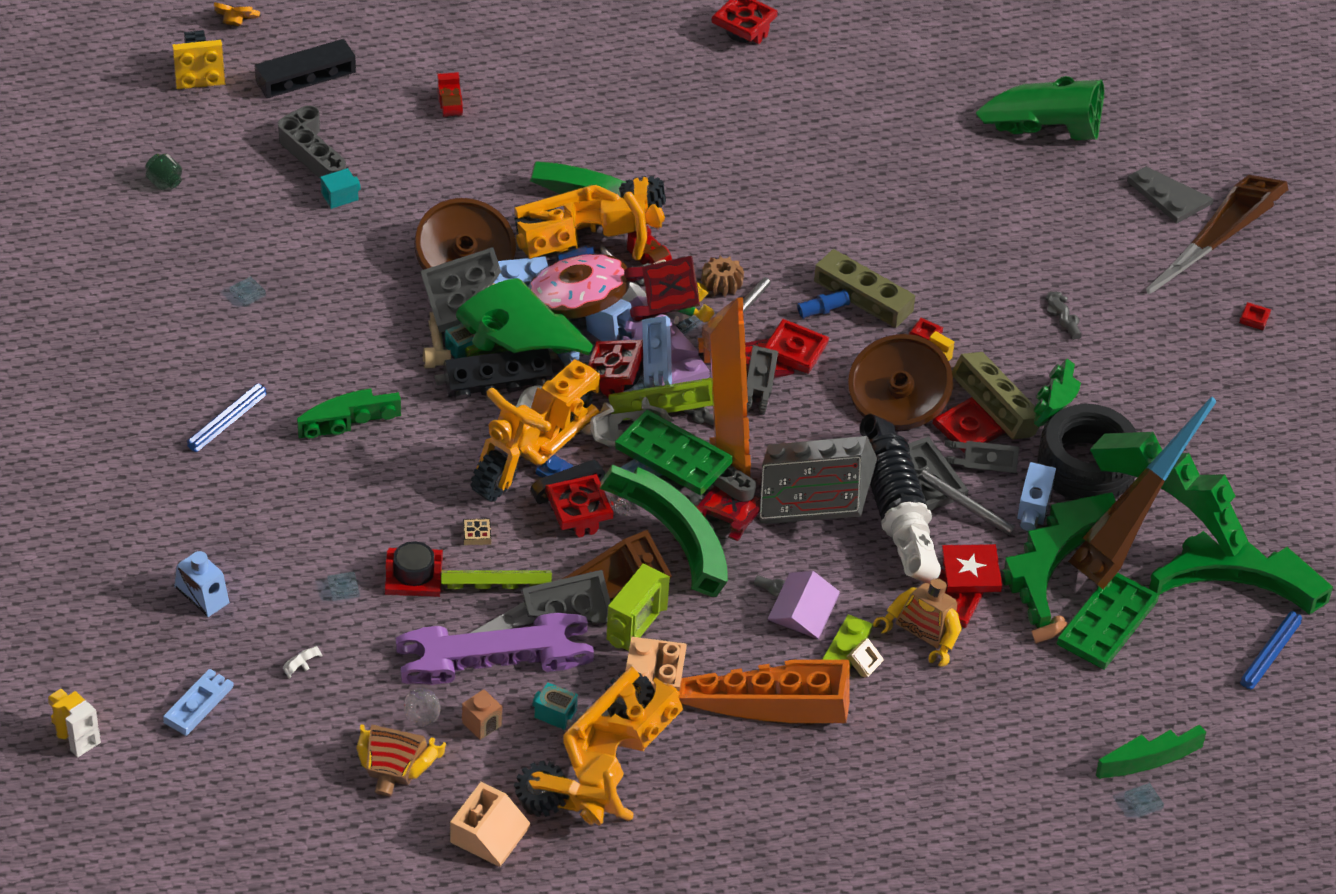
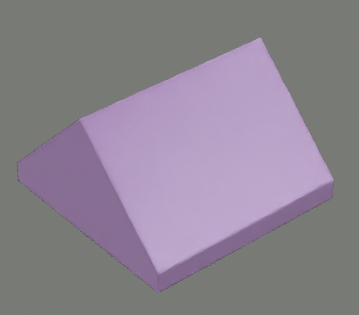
(804, 603)

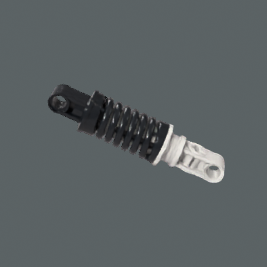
(901, 499)

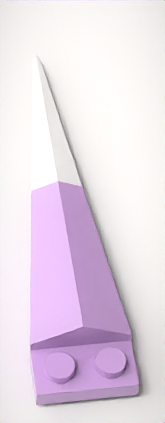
(684, 356)

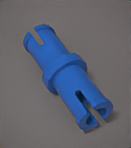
(823, 304)

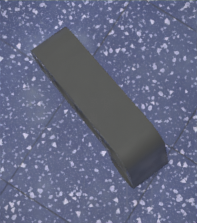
(299, 136)

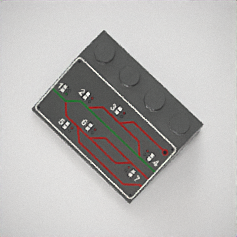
(816, 479)

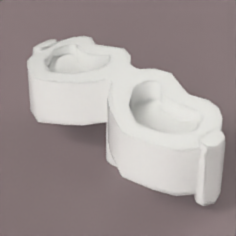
(300, 659)

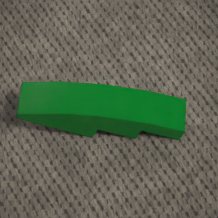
(567, 178)
(1144, 755)

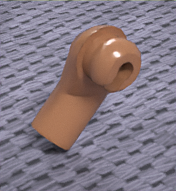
(1050, 631)

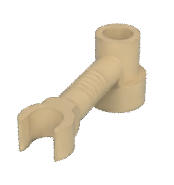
(436, 355)

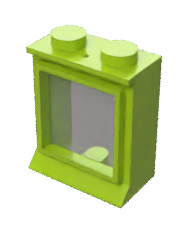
(637, 606)

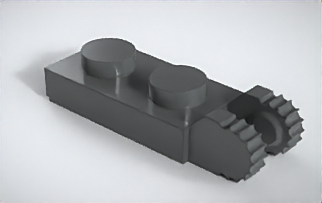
(761, 375)
(985, 456)

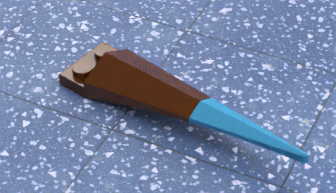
(1115, 531)

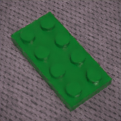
(673, 452)
(1108, 620)

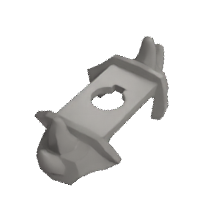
(605, 427)

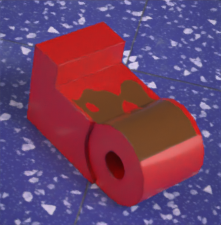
(449, 94)
(653, 249)

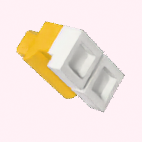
(74, 720)

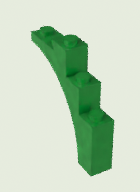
(1203, 494)
(1047, 548)
(1279, 573)

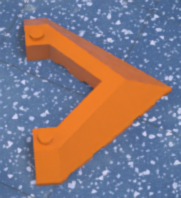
(725, 349)

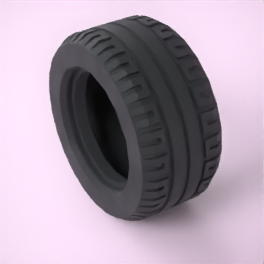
(1082, 425)

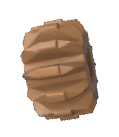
(722, 275)

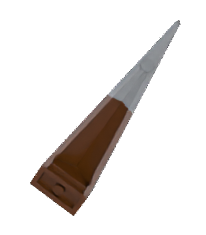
(1241, 206)
(618, 567)

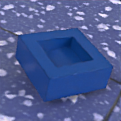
(552, 466)

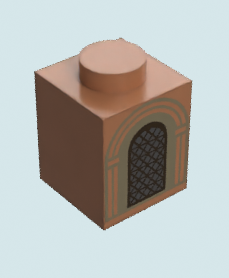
(482, 714)

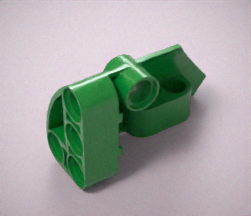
(1048, 103)
(518, 321)

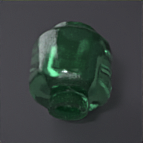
(163, 171)

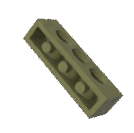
(865, 288)
(996, 394)

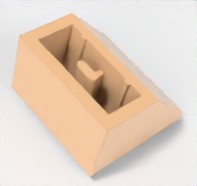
(657, 660)
(488, 825)

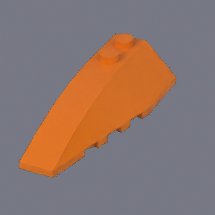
(787, 693)

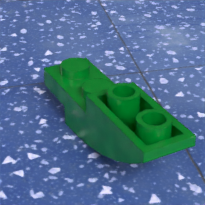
(1057, 394)
(339, 412)

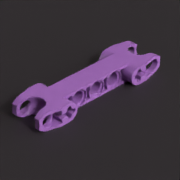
(541, 643)

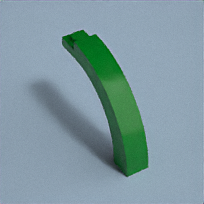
(681, 518)

